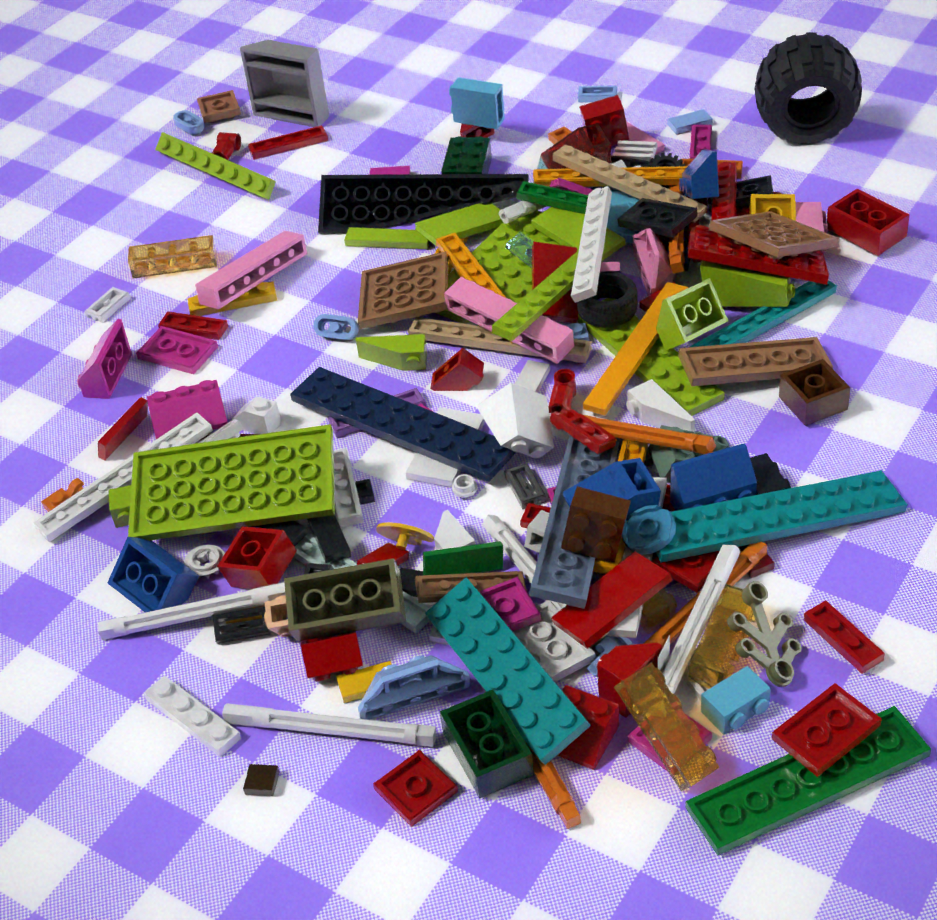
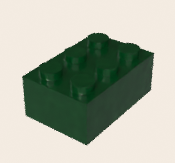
(467, 156)
(486, 743)

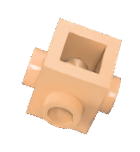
(276, 616)

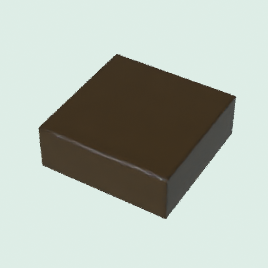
(261, 780)

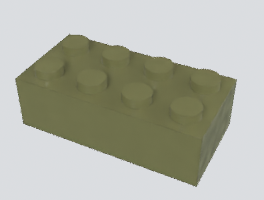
(344, 600)

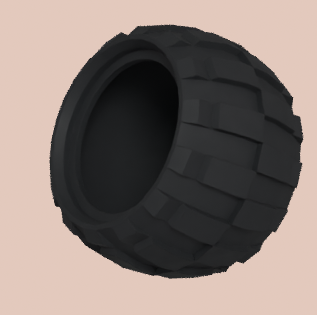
(805, 63)

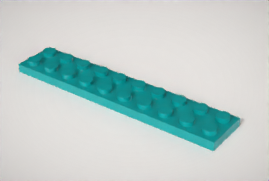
(782, 514)

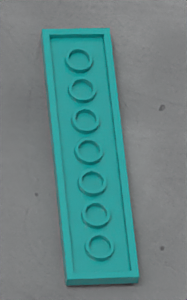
(504, 664)

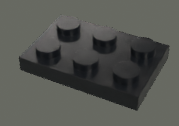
(745, 188)
(659, 216)

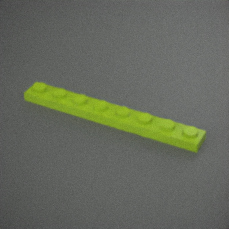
(216, 165)
(537, 301)

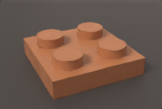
(218, 106)

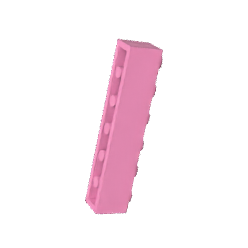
(251, 269)
(486, 307)

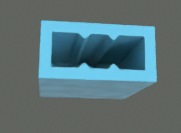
(477, 103)

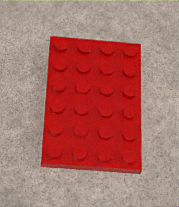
(710, 247)

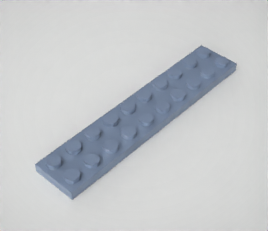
(561, 573)

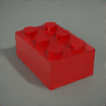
(867, 221)

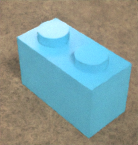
(735, 700)

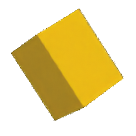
(778, 203)

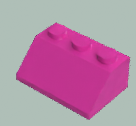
(105, 363)
(177, 405)

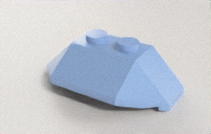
(410, 685)

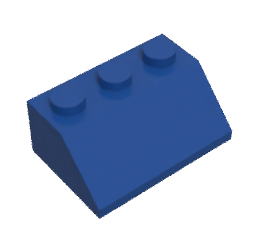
(701, 176)
(712, 478)
(151, 576)

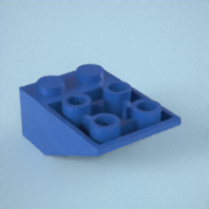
(625, 480)

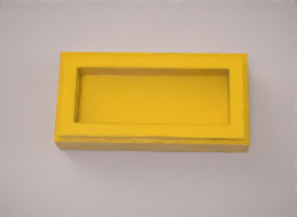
(356, 684)

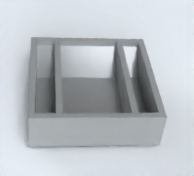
(285, 82)

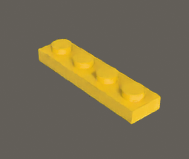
(260, 294)

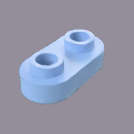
(188, 122)
(337, 327)

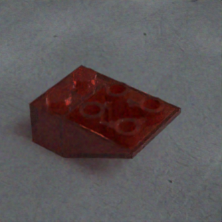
(587, 139)

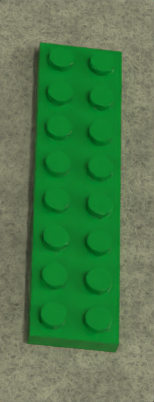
(788, 790)

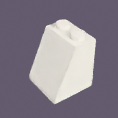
(519, 420)

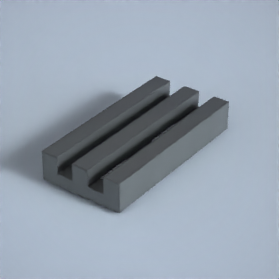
(523, 501)

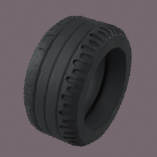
(614, 312)

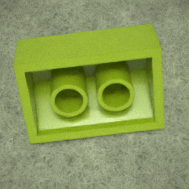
(689, 314)

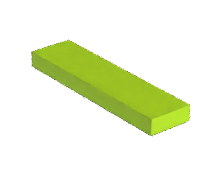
(385, 238)

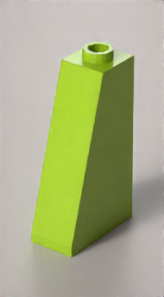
(747, 287)

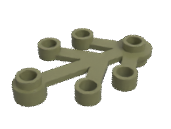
(778, 669)

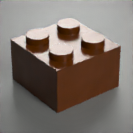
(814, 392)
(595, 524)

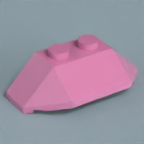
(652, 261)

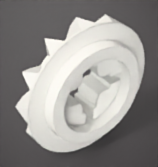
(201, 555)

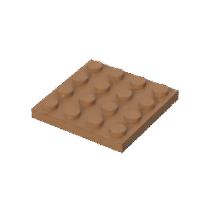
(773, 234)
(403, 290)

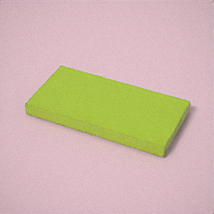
(463, 222)
(567, 228)

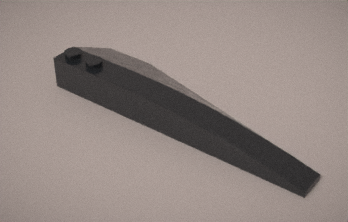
(405, 198)

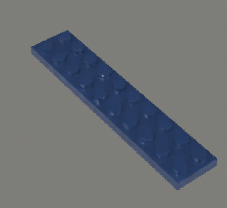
(403, 423)

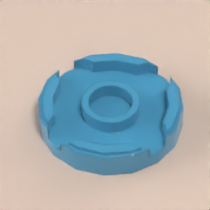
(649, 529)

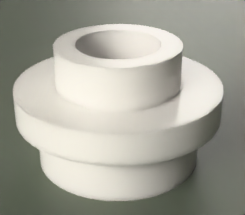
(464, 486)

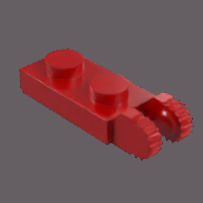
(583, 430)

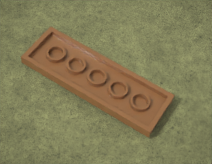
(749, 360)

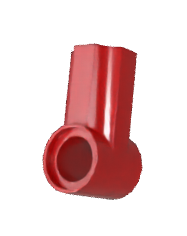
(227, 144)
(563, 390)

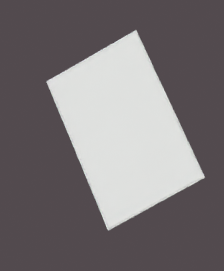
(664, 655)

